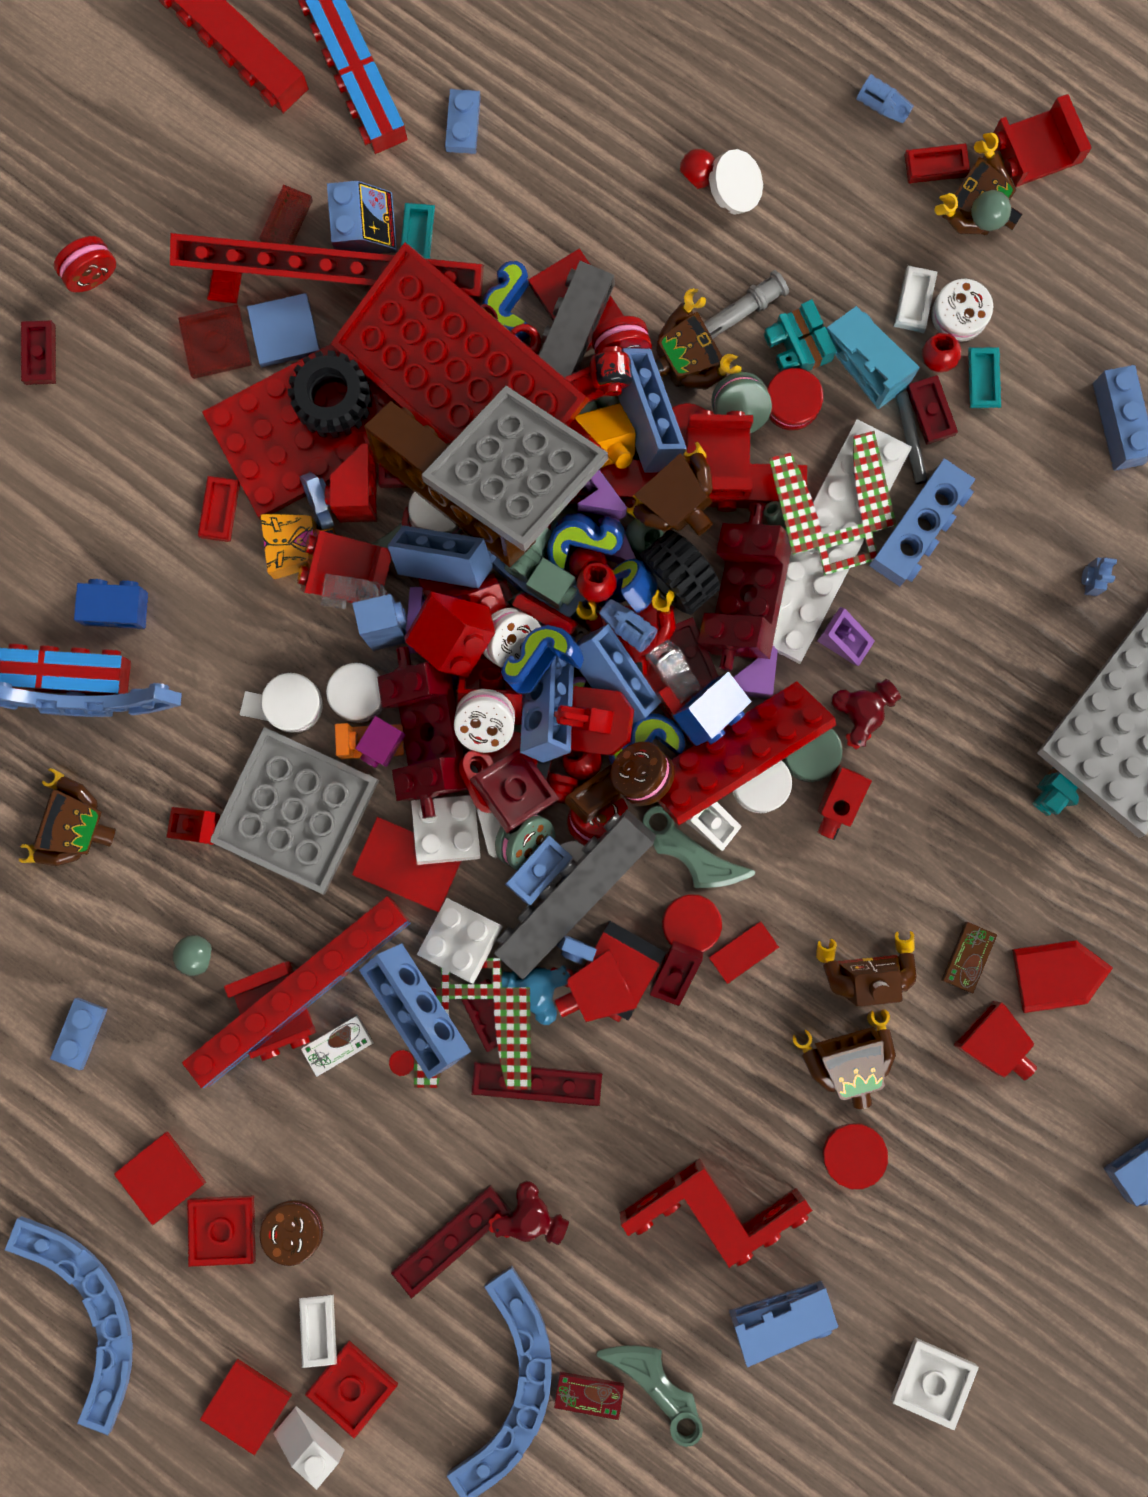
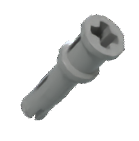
(755, 299)

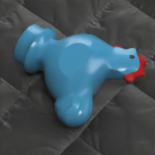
(542, 987)

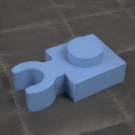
(315, 493)
(1098, 575)

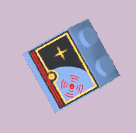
(361, 218)

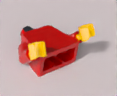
(658, 614)

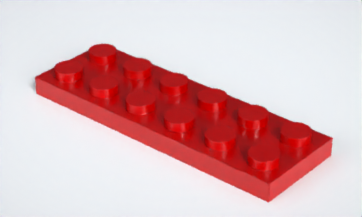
(745, 750)

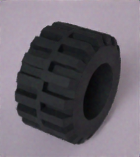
(326, 370)
(682, 570)

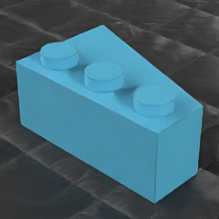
(871, 357)

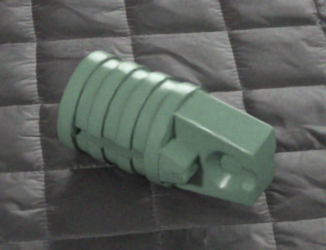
(526, 564)

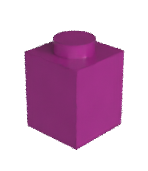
(379, 743)

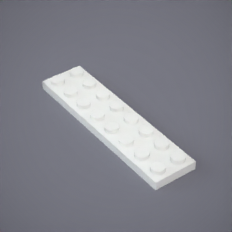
(806, 588)

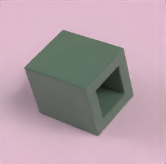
(552, 584)

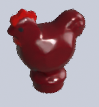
(865, 710)
(529, 1218)

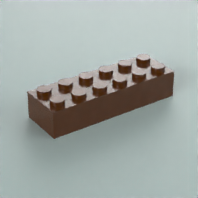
(406, 452)

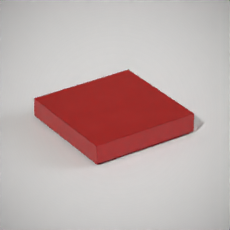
(160, 1178)
(221, 1231)
(351, 1389)
(246, 1407)

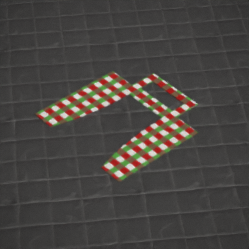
(801, 517)
(511, 1025)

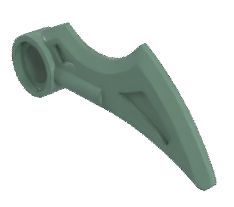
(705, 867)
(646, 1369)

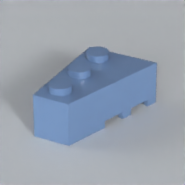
(783, 1322)

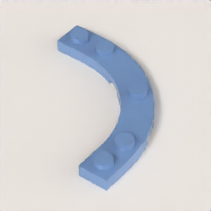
(137, 701)
(103, 1305)
(532, 1394)

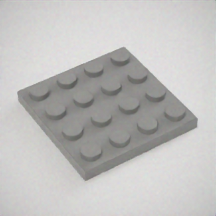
(515, 468)
(294, 810)

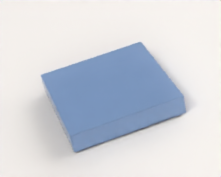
(283, 330)

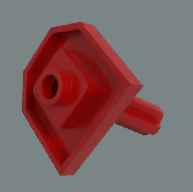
(598, 720)

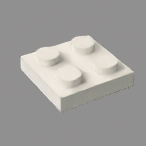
(450, 834)
(460, 940)
(934, 1383)

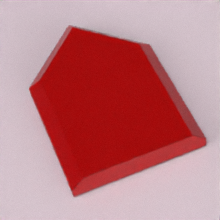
(1058, 975)

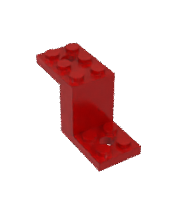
(715, 1214)

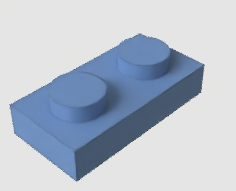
(462, 121)
(538, 870)
(576, 950)
(78, 1033)

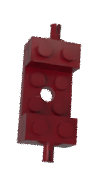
(757, 559)
(424, 700)

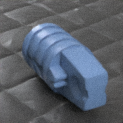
(884, 99)
(628, 625)

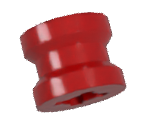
(562, 785)

